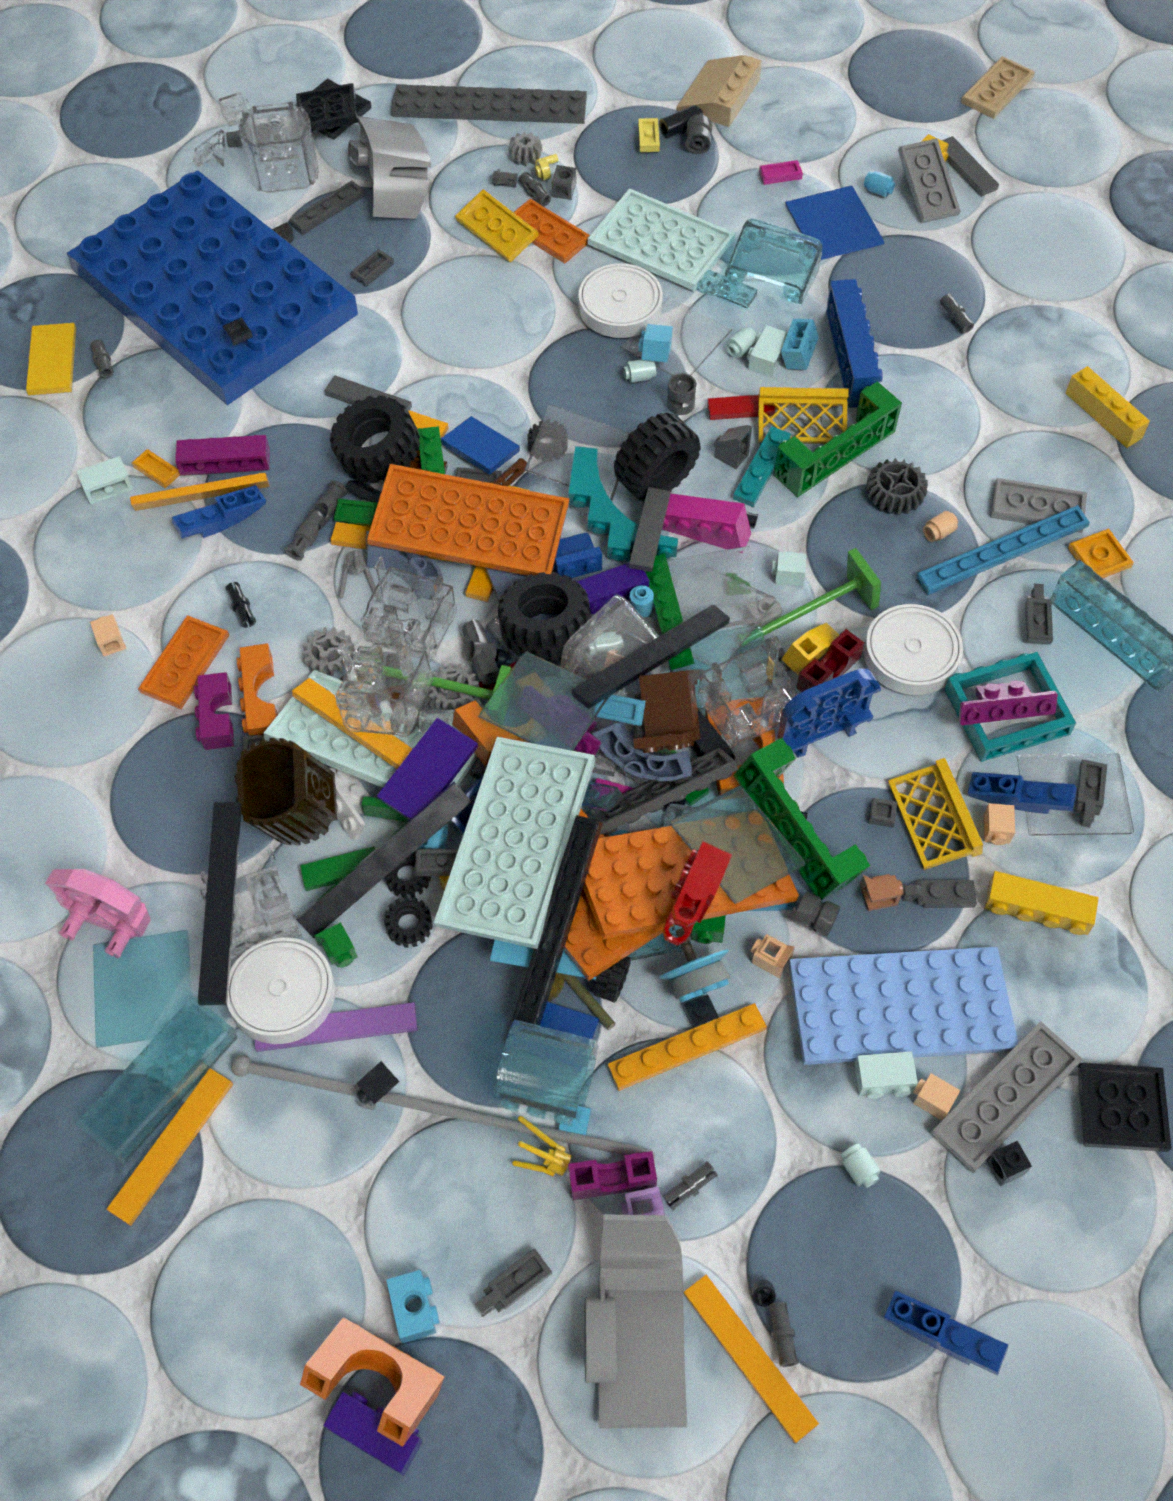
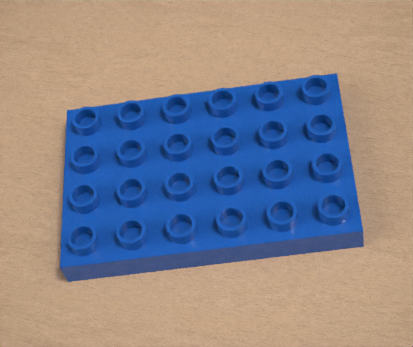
(201, 262)

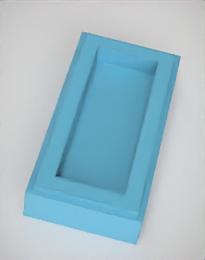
(623, 709)

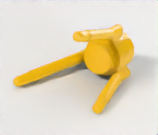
(555, 1160)

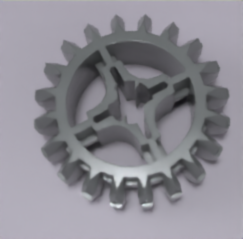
(897, 486)

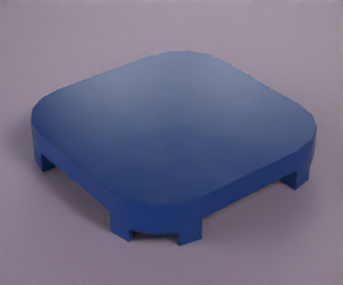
(828, 710)

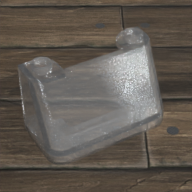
(606, 639)

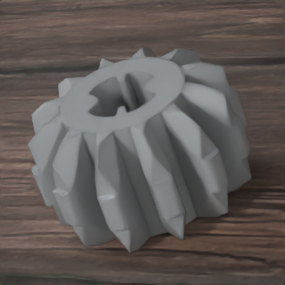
(525, 148)

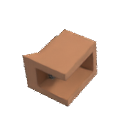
(881, 891)

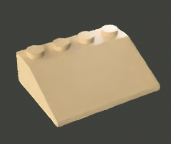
(723, 87)

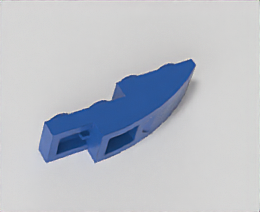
(224, 513)
(1024, 795)
(946, 1334)

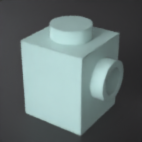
(789, 568)

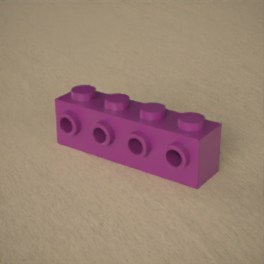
(222, 455)

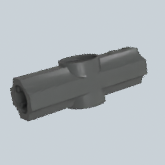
(480, 652)

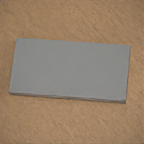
(929, 180)
(1032, 502)

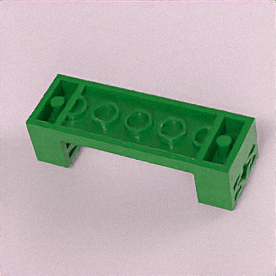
(876, 419)
(761, 781)

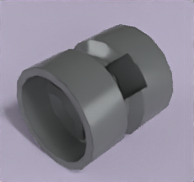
(698, 134)
(681, 394)
(815, 913)

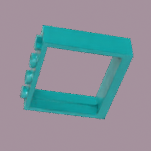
(1021, 739)

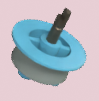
(698, 974)

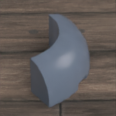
(406, 561)
(619, 747)

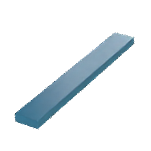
(1002, 550)

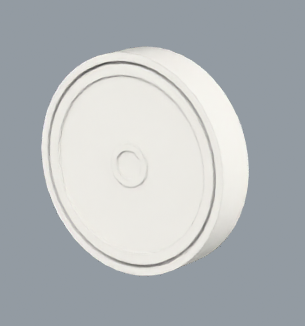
(620, 300)
(913, 649)
(280, 990)

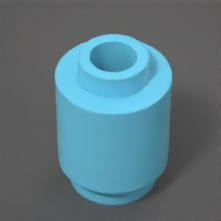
(879, 183)
(642, 600)

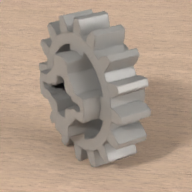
(325, 648)
(451, 699)

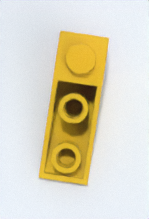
(809, 646)

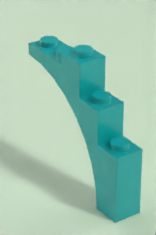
(603, 515)

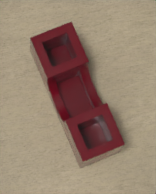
(840, 657)

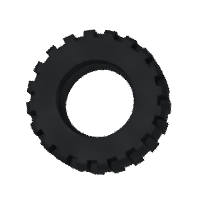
(362, 422)
(657, 455)
(539, 596)

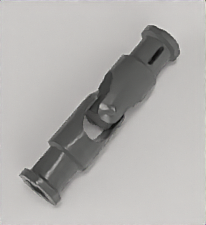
(308, 530)

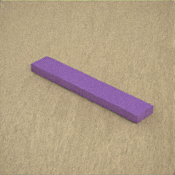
(356, 1025)

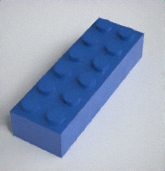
(852, 339)

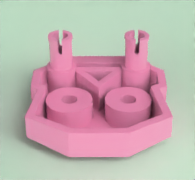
(101, 903)

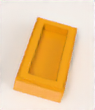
(156, 468)

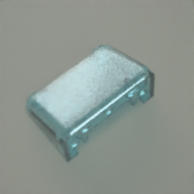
(776, 257)

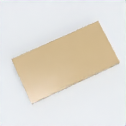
(997, 87)

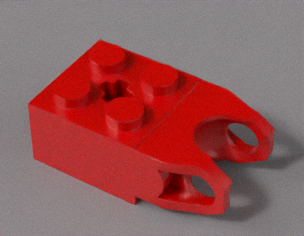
(696, 889)

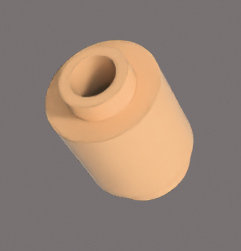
(940, 526)

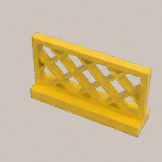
(805, 397)
(957, 812)

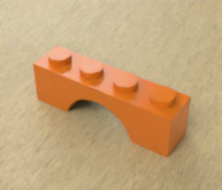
(256, 668)

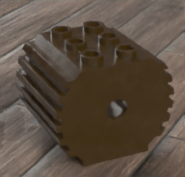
(274, 778)

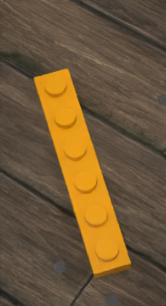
(686, 1047)

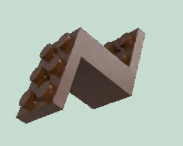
(669, 711)

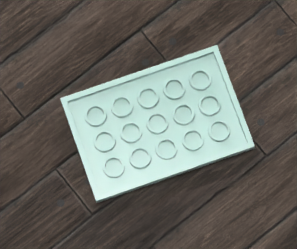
(661, 239)

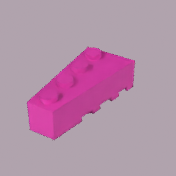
(708, 521)

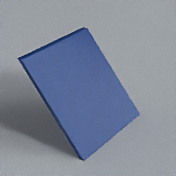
(836, 221)

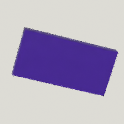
(427, 769)

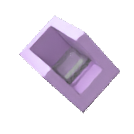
(644, 1202)

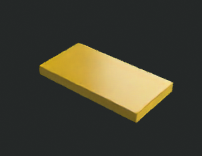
(496, 225)
(51, 359)

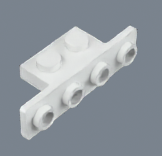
(349, 799)

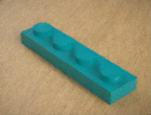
(760, 468)

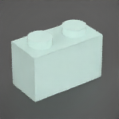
(767, 351)
(105, 480)
(885, 1074)

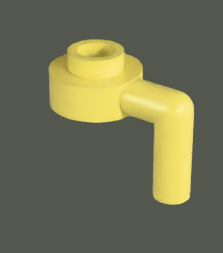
(542, 166)

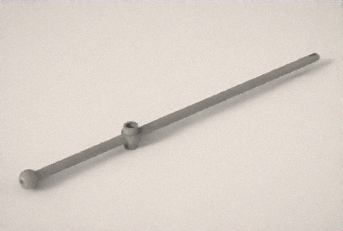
(243, 1066)

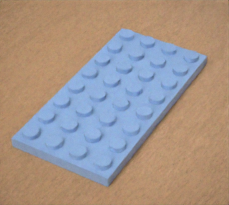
(902, 1004)

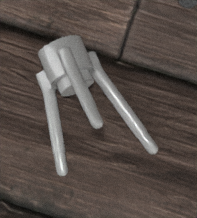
(356, 565)

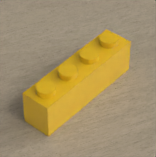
(1107, 407)
(1041, 903)

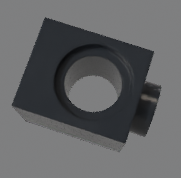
(375, 1084)
(1009, 1163)

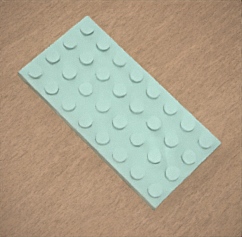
(334, 746)
(515, 842)

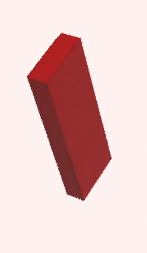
(736, 407)

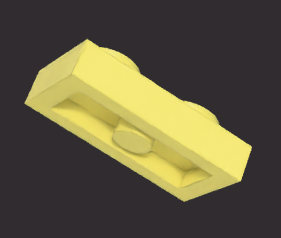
(649, 135)

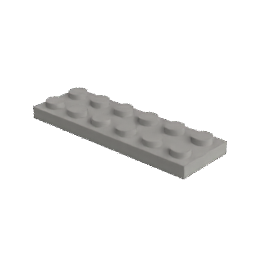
(1006, 1096)

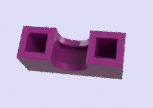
(214, 729)
(593, 1179)

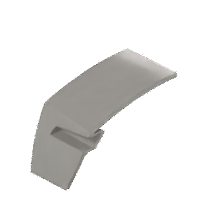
(396, 165)
(637, 1325)

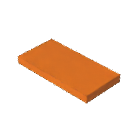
(555, 234)
(182, 661)

